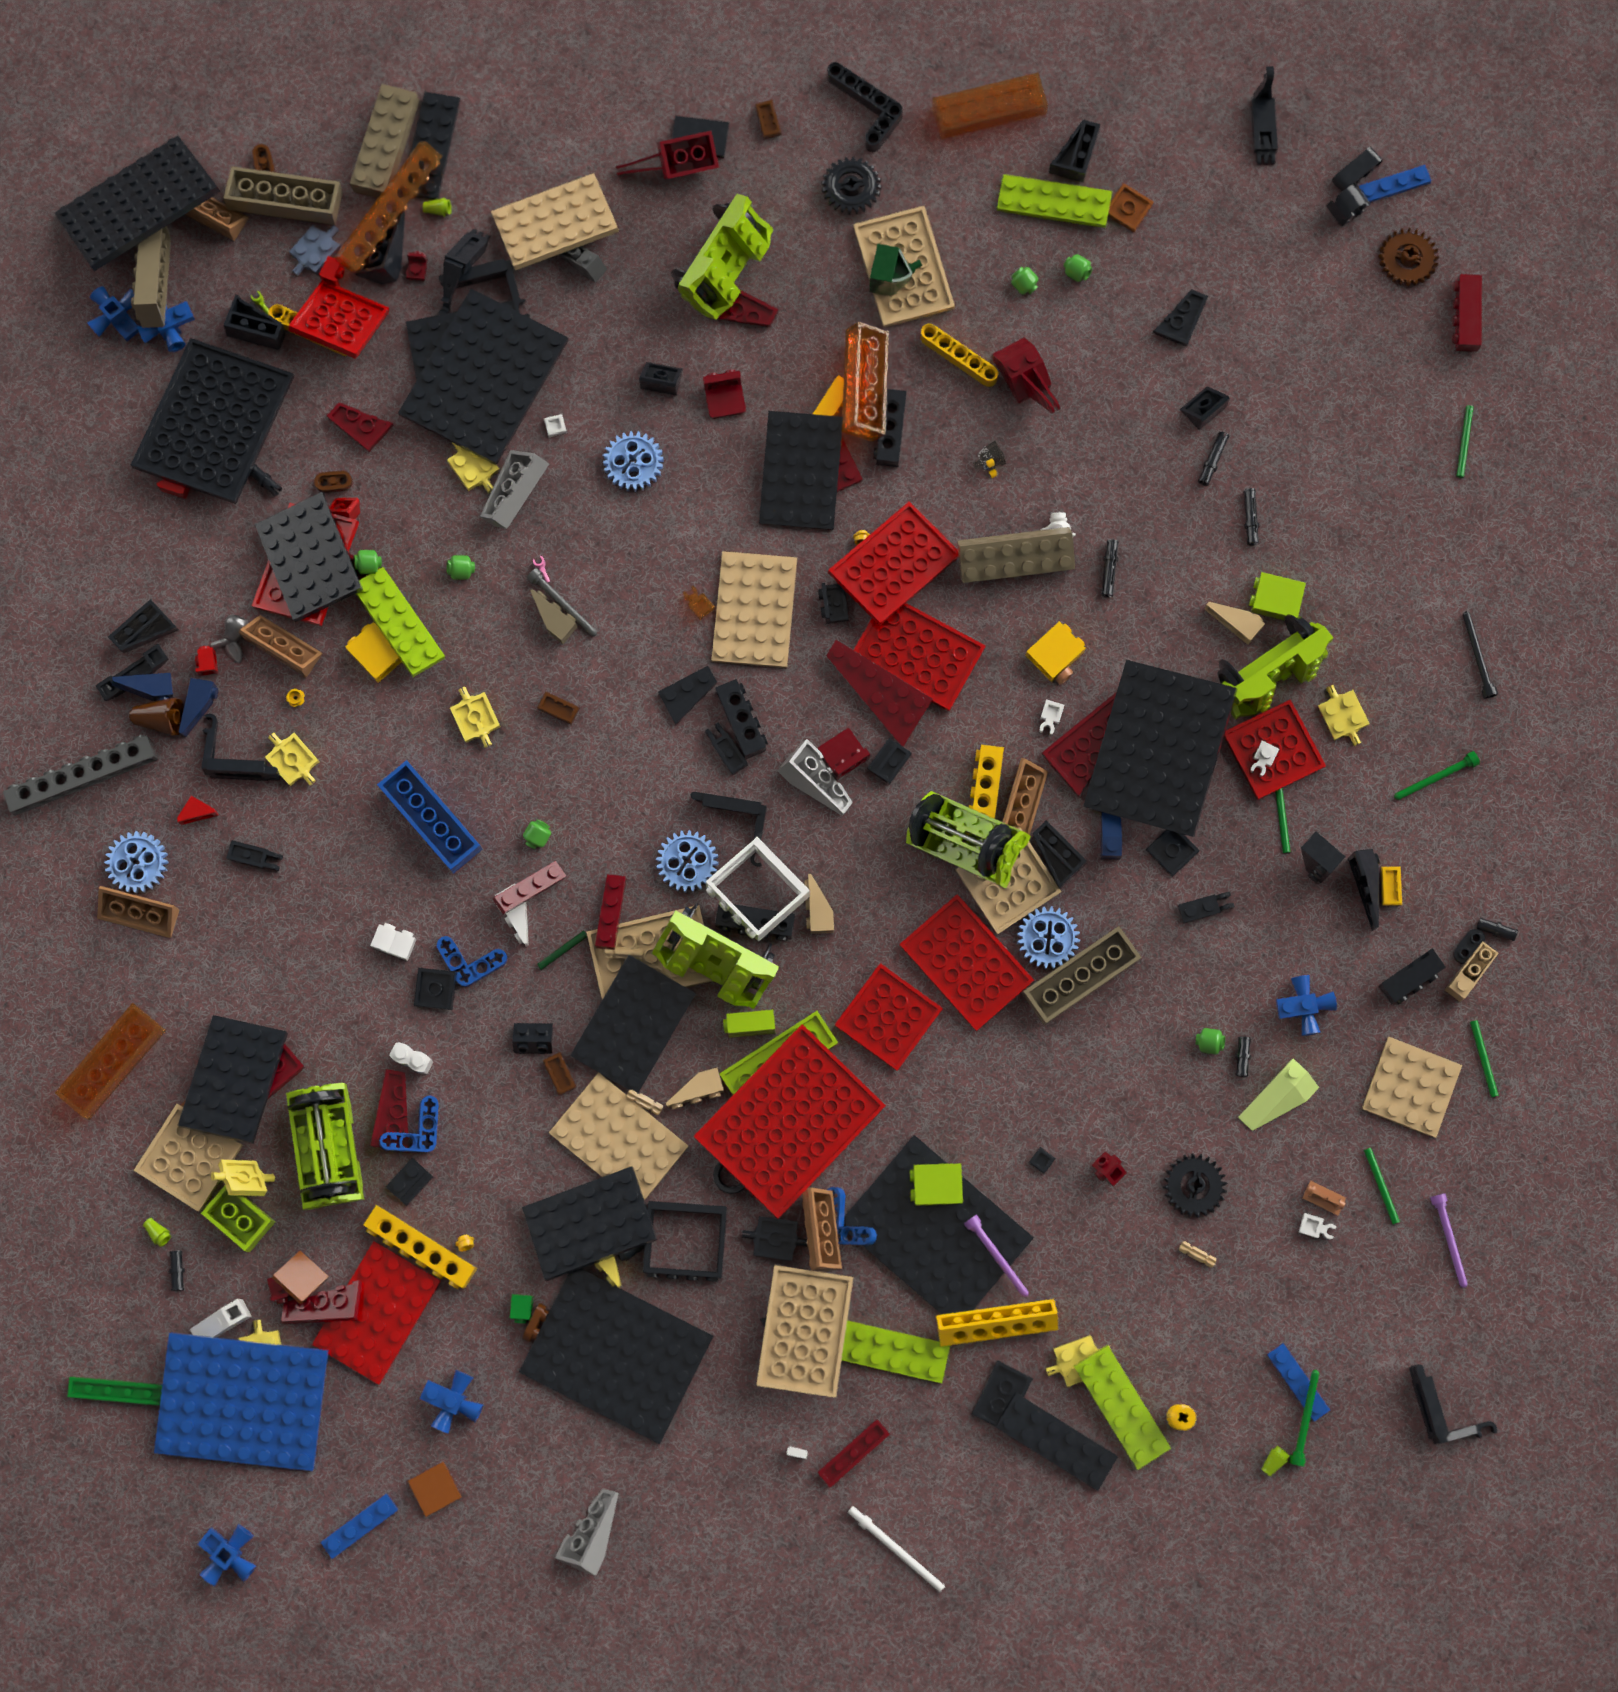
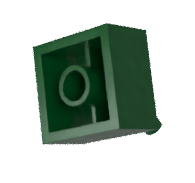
(890, 270)

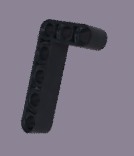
(869, 101)

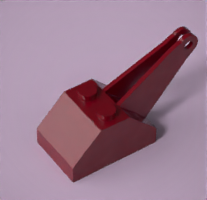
(681, 156)
(1026, 373)

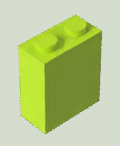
(1276, 596)
(749, 1023)
(937, 1184)

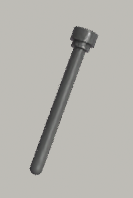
(536, 577)

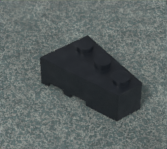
(1076, 154)
(252, 325)
(142, 628)
(1058, 853)
(1320, 857)
(1412, 977)

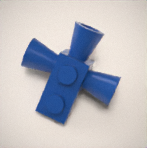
(113, 313)
(174, 318)
(1305, 1005)
(451, 1401)
(226, 1554)

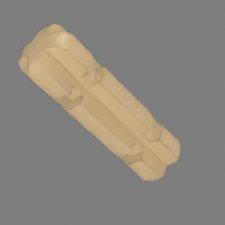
(623, 952)
(644, 1102)
(1197, 1254)

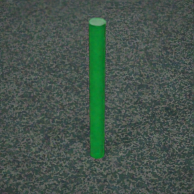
(1465, 441)
(1282, 821)
(1484, 1058)
(1382, 1186)

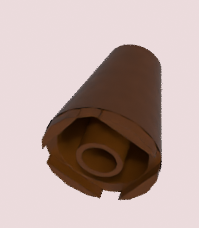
(159, 715)

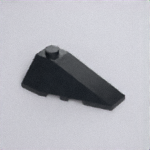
(386, 261)
(1366, 875)

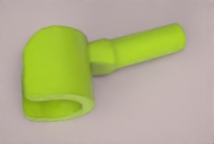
(260, 301)

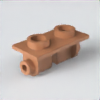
(1324, 1198)

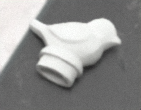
(1058, 520)

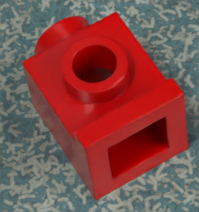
(332, 271)
(206, 661)

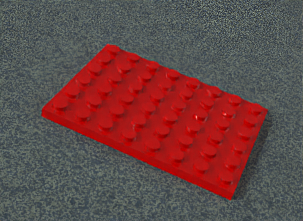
(789, 1121)

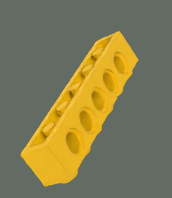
(994, 756)
(464, 1269)
(997, 1322)

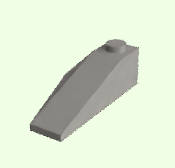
(810, 774)
(589, 1543)

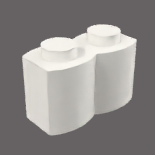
(393, 942)
(408, 1057)

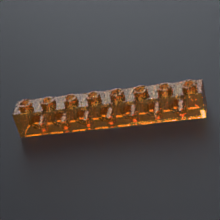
(379, 209)

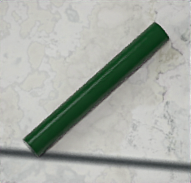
(563, 949)

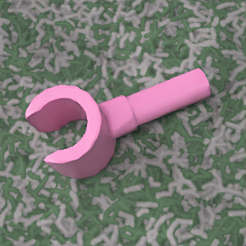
(541, 567)

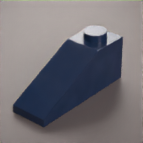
(149, 686)
(198, 701)
(1111, 837)

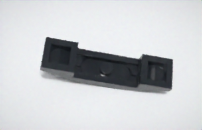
(148, 664)

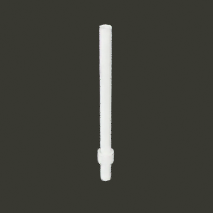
(866, 1523)

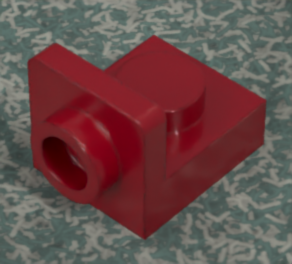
(416, 266)
(278, 1294)

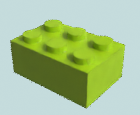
(238, 1218)

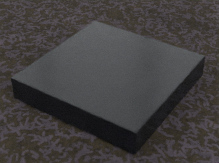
(1172, 851)
(435, 988)

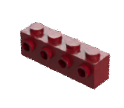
(1468, 313)

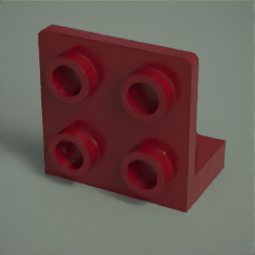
(844, 753)

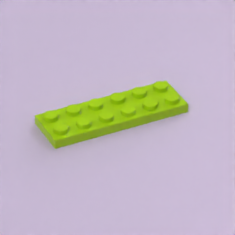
(1054, 201)
(399, 622)
(741, 1071)
(894, 1352)
(1122, 1407)

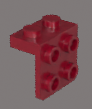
(724, 394)

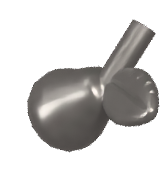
(232, 627)

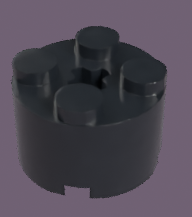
(1348, 204)

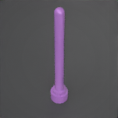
(1439, 1202)
(975, 1226)

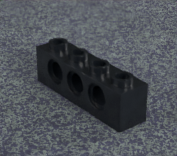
(890, 457)
(734, 690)

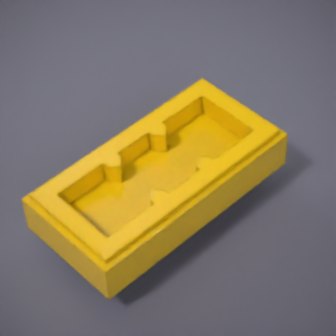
(1391, 886)

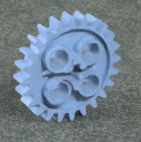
(646, 470)
(672, 852)
(122, 854)
(1031, 935)

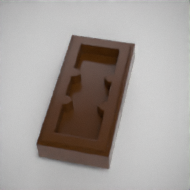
(768, 119)
(558, 708)
(559, 1073)

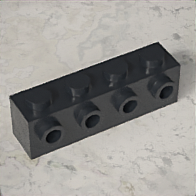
(758, 918)

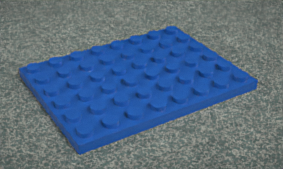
(241, 1401)

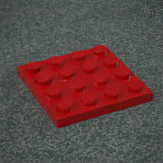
(338, 319)
(1280, 728)
(888, 1017)

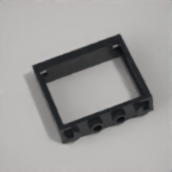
(690, 1208)

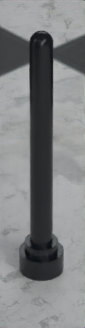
(1488, 688)

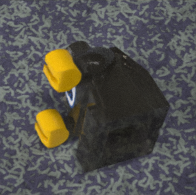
(989, 458)

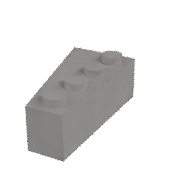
(513, 487)

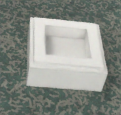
(555, 425)
(797, 1452)

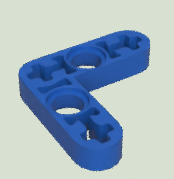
(471, 968)
(417, 1139)
(843, 1230)

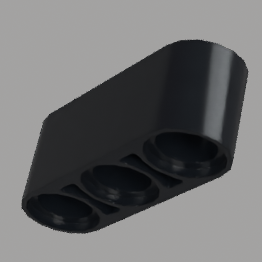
(1356, 169)

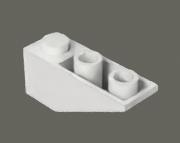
(518, 919)
(223, 1319)

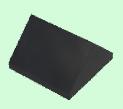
(660, 378)
(1205, 406)

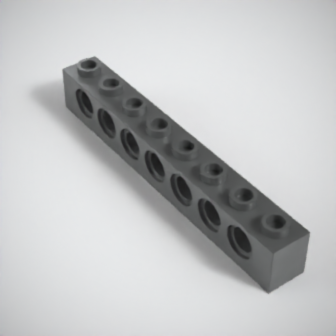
(145, 755)

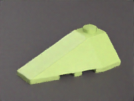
(1285, 1092)

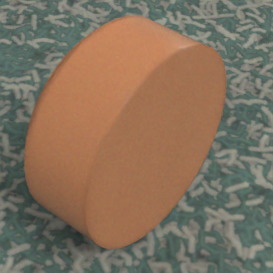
(1064, 676)

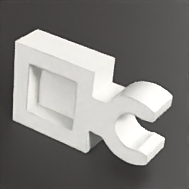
(1052, 714)
(1265, 756)
(1313, 1226)

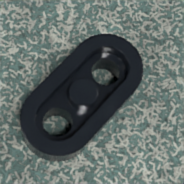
(1468, 945)

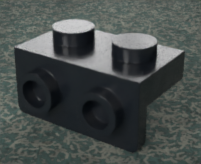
(834, 603)
(532, 1038)

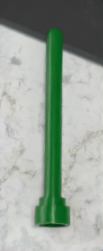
(1470, 760)
(1297, 1457)

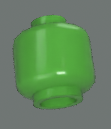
(1077, 268)
(1024, 280)
(367, 562)
(460, 567)
(537, 834)
(1210, 1041)

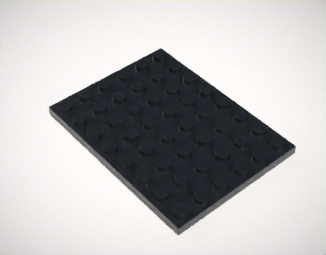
(136, 202)
(483, 376)
(212, 420)
(1160, 748)
(930, 1242)
(616, 1354)

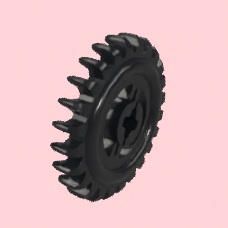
(851, 199)
(1191, 1204)

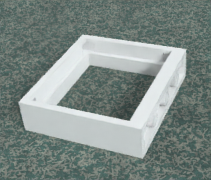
(775, 863)

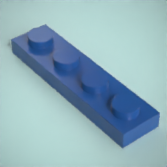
(1396, 183)
(1296, 1379)
(359, 1526)

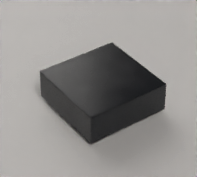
(1041, 1160)

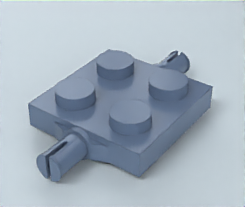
(314, 249)

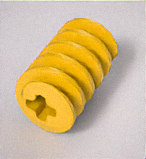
(1188, 1419)

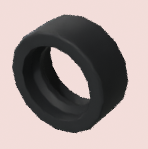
(726, 1189)

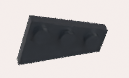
(1181, 322)
(687, 692)

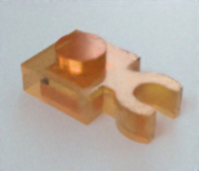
(699, 604)

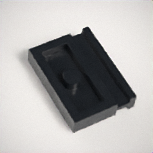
(889, 761)
(409, 1181)

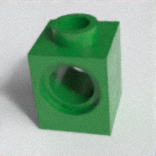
(521, 1308)

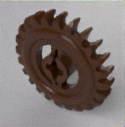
(1414, 244)

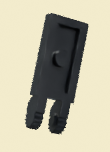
(727, 750)
(252, 855)
(1203, 907)

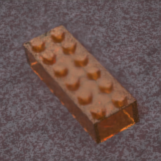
(989, 105)
(865, 381)
(110, 1061)

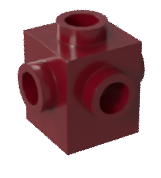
(1106, 1165)

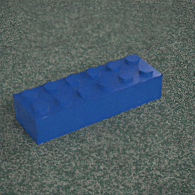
(430, 816)

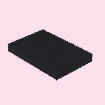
(688, 126)
(999, 1391)

